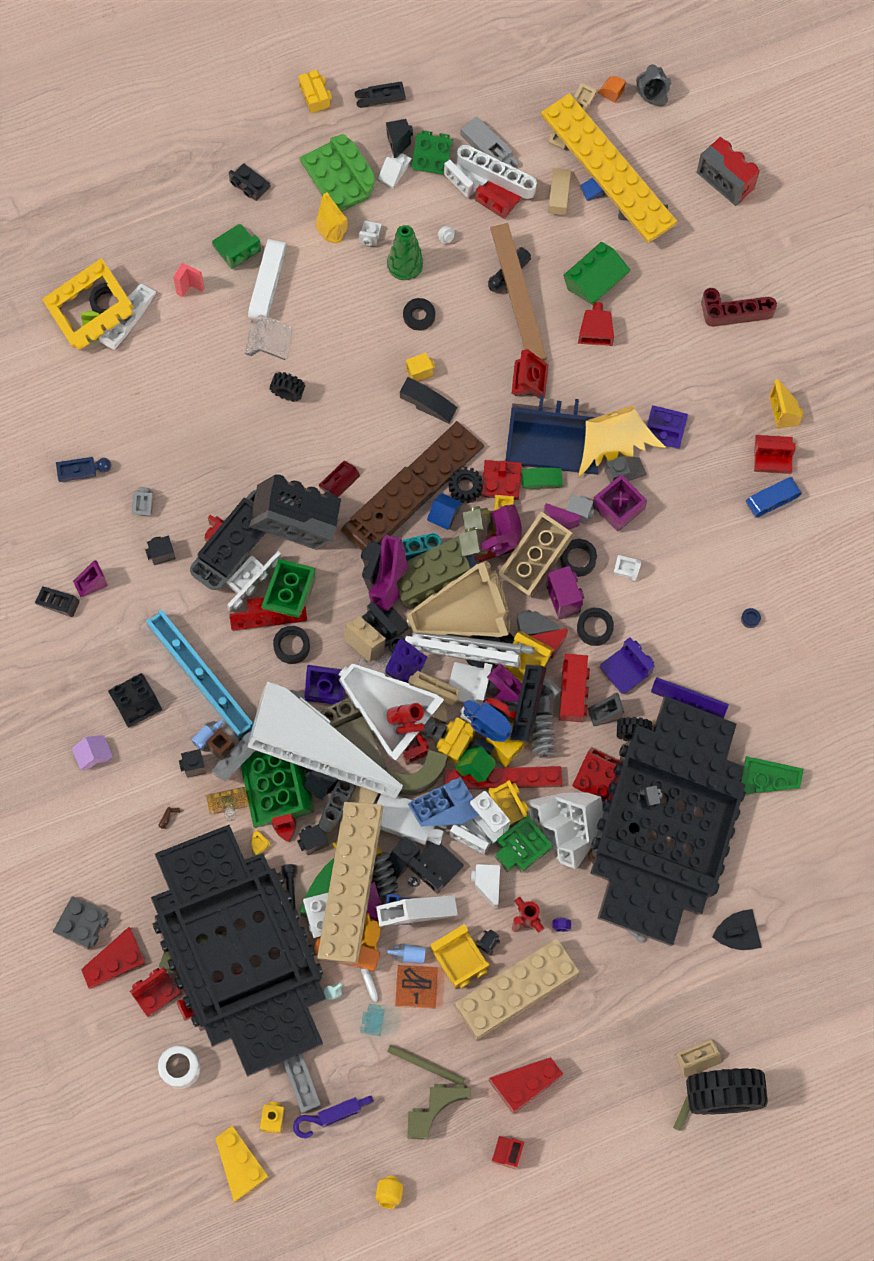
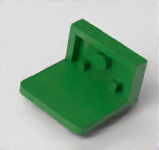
(431, 152)
(236, 245)

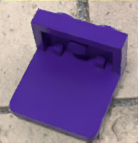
(405, 661)
(628, 666)

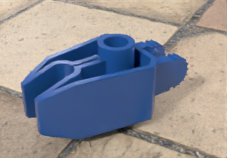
(487, 721)

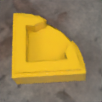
(259, 843)

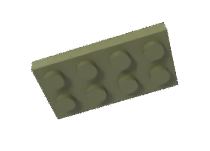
(432, 572)

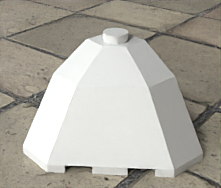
(568, 823)

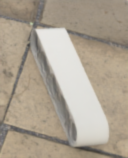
(492, 164)
(267, 278)

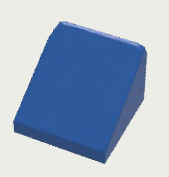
(591, 189)

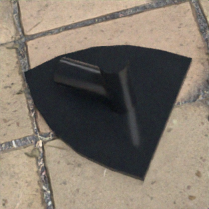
(739, 931)

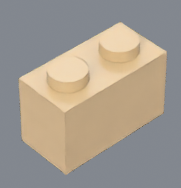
(364, 639)

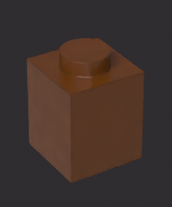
(220, 744)

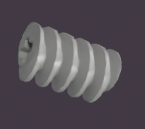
(541, 738)

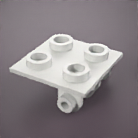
(315, 911)

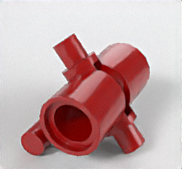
(407, 716)
(525, 921)

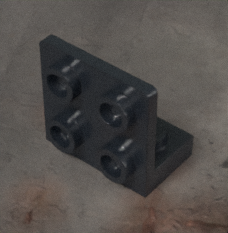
(135, 700)
(435, 866)

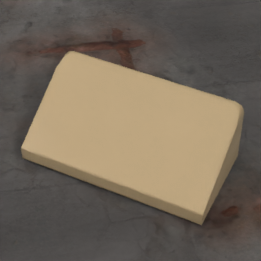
(698, 1058)

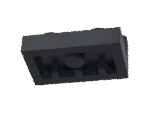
(249, 181)

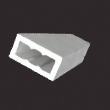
(416, 910)

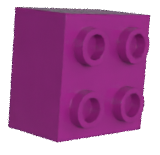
(619, 502)
(564, 592)

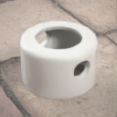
(185, 1081)

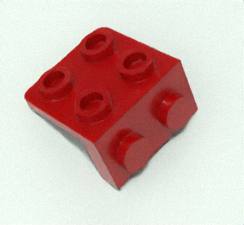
(496, 199)

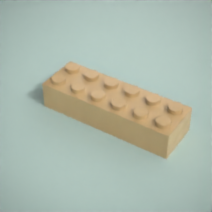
(516, 989)

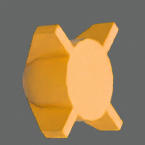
(370, 933)

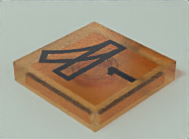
(416, 986)

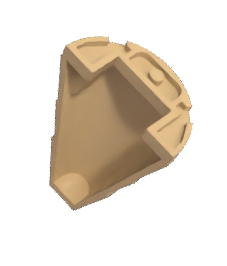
(465, 607)

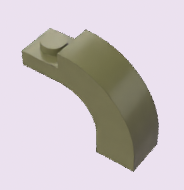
(425, 777)

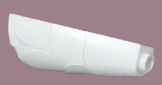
(376, 694)

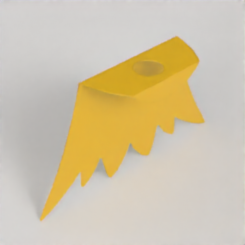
(615, 433)

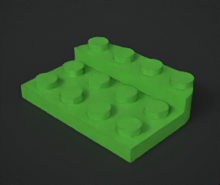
(340, 172)

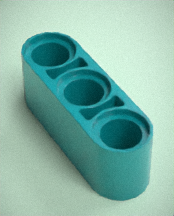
(421, 542)

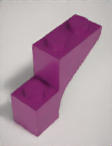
(391, 568)

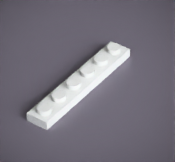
(469, 652)

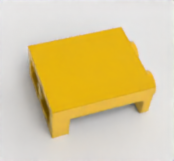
(540, 657)
(459, 957)

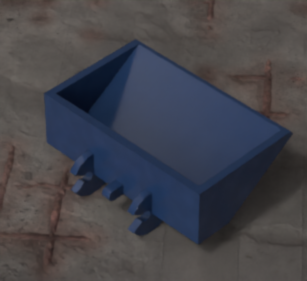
(548, 436)

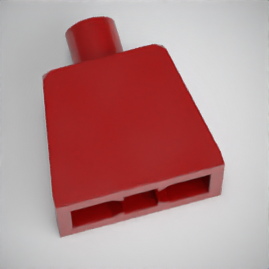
(597, 327)

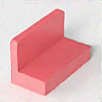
(186, 277)

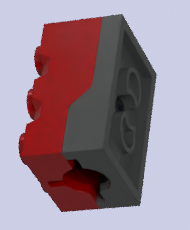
(728, 171)

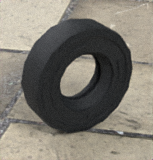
(419, 303)

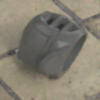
(653, 85)

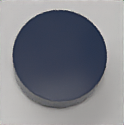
(750, 618)

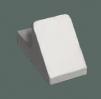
(394, 169)

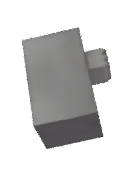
(652, 795)

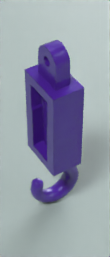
(332, 1114)

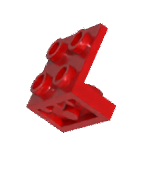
(596, 773)
(154, 991)

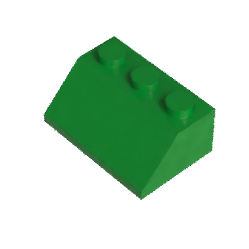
(596, 273)

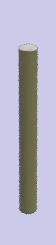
(425, 1065)

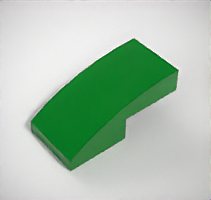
(542, 477)

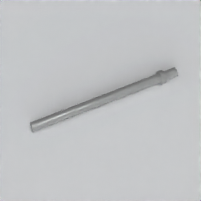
(520, 648)

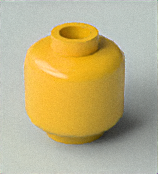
(389, 1192)

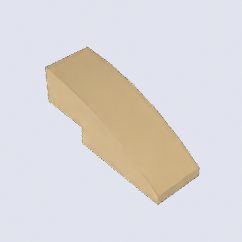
(559, 191)

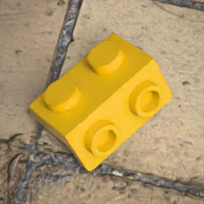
(507, 800)

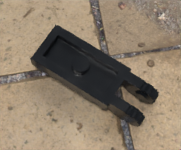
(380, 94)

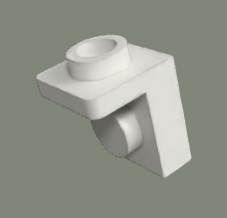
(370, 233)

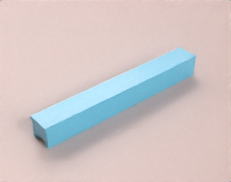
(200, 675)

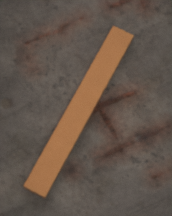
(517, 290)

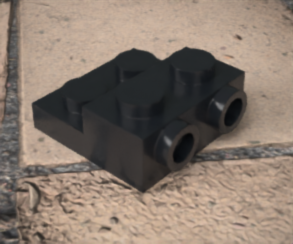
(371, 559)

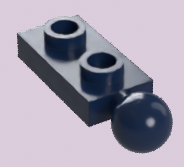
(81, 468)

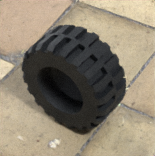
(727, 1091)

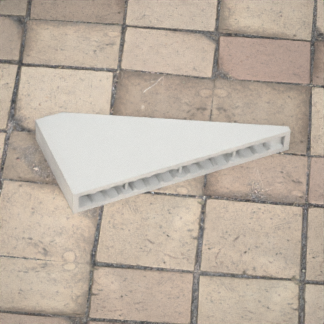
(299, 735)

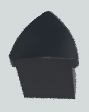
(482, 742)

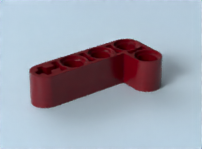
(762, 308)

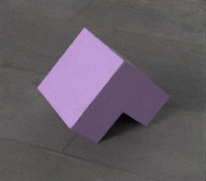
(92, 751)

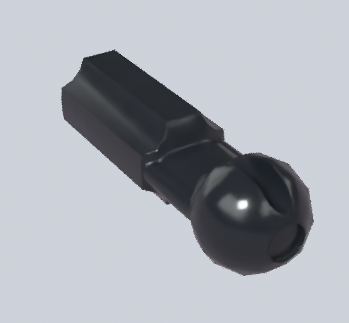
(496, 282)

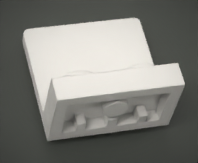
(463, 179)
(470, 681)
(471, 836)

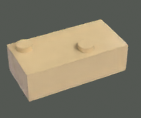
(536, 554)

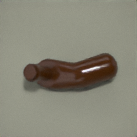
(166, 817)

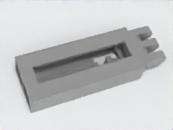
(483, 139)

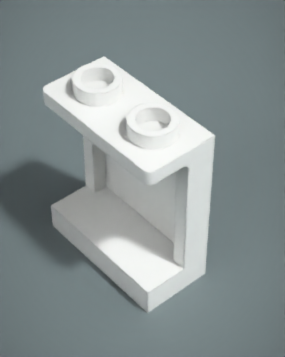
(491, 818)

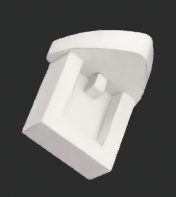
(627, 567)

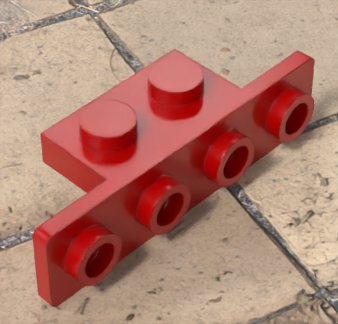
(259, 617)

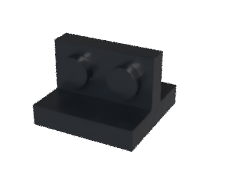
(387, 623)

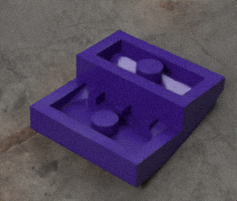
(667, 425)

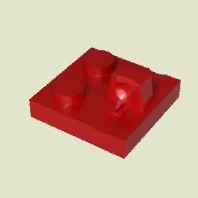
(501, 479)

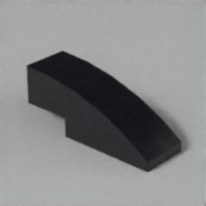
(427, 400)

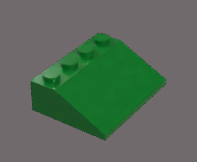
(275, 788)

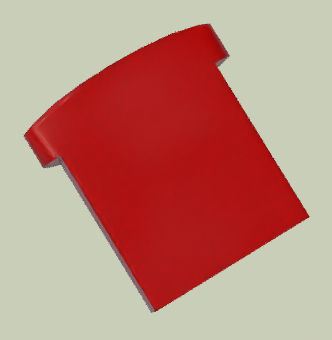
(284, 826)

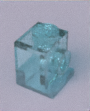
(373, 1020)

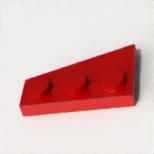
(114, 960)

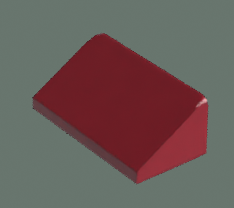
(340, 479)

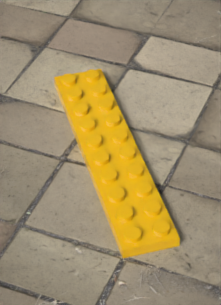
(609, 168)

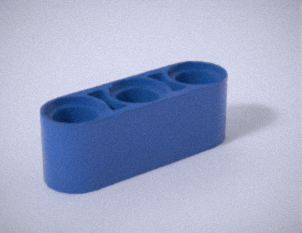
(773, 497)

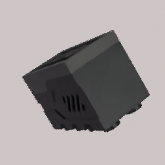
(295, 512)

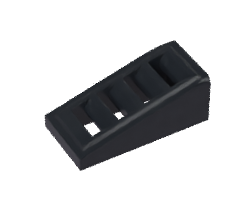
(67, 607)

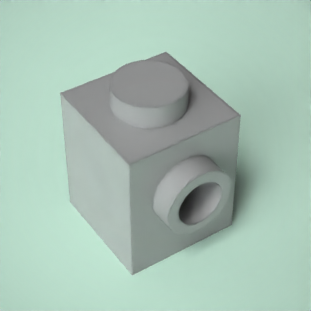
(582, 506)

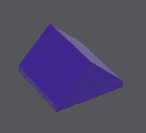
(323, 685)

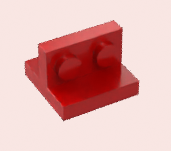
(529, 375)
(773, 454)

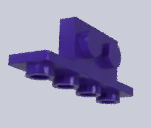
(690, 697)

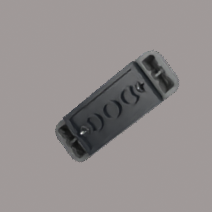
(227, 546)

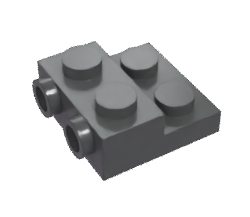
(81, 923)

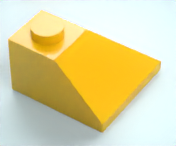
(784, 406)

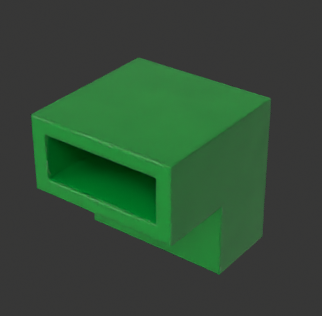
(477, 763)

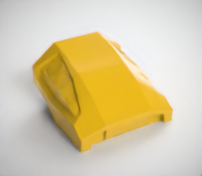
(330, 220)

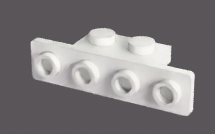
(247, 577)

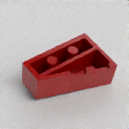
(574, 688)

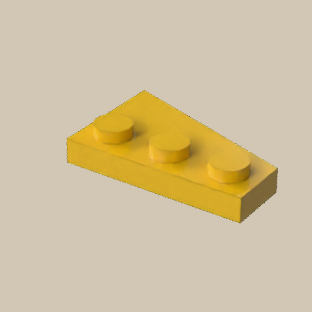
(239, 1164)

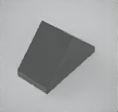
(606, 710)

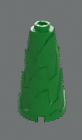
(405, 255)

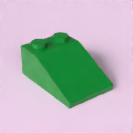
(289, 588)

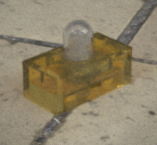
(227, 802)

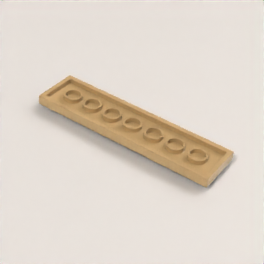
(350, 882)

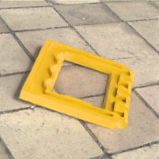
(70, 290)

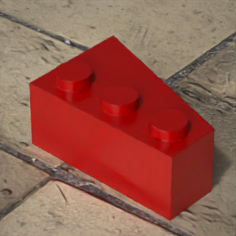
(525, 1083)

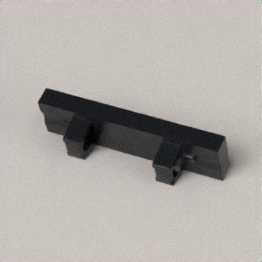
(528, 703)

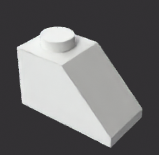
(487, 882)

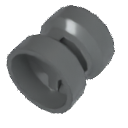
(430, 729)

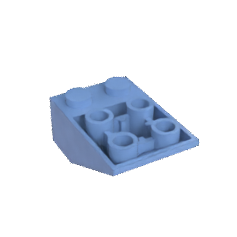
(444, 805)

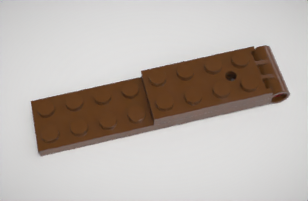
(412, 487)

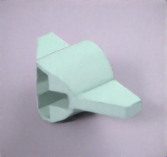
(333, 991)

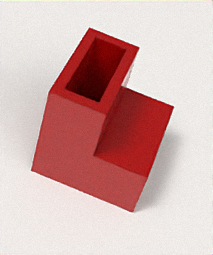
(507, 1152)

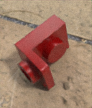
(216, 523)
(415, 753)

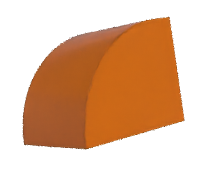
(613, 88)

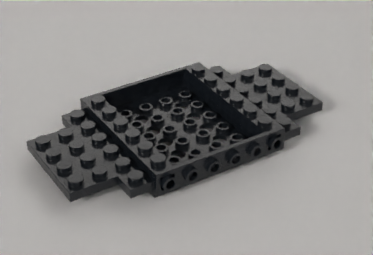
(645, 877)
(263, 1005)

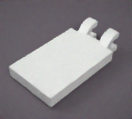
(400, 821)

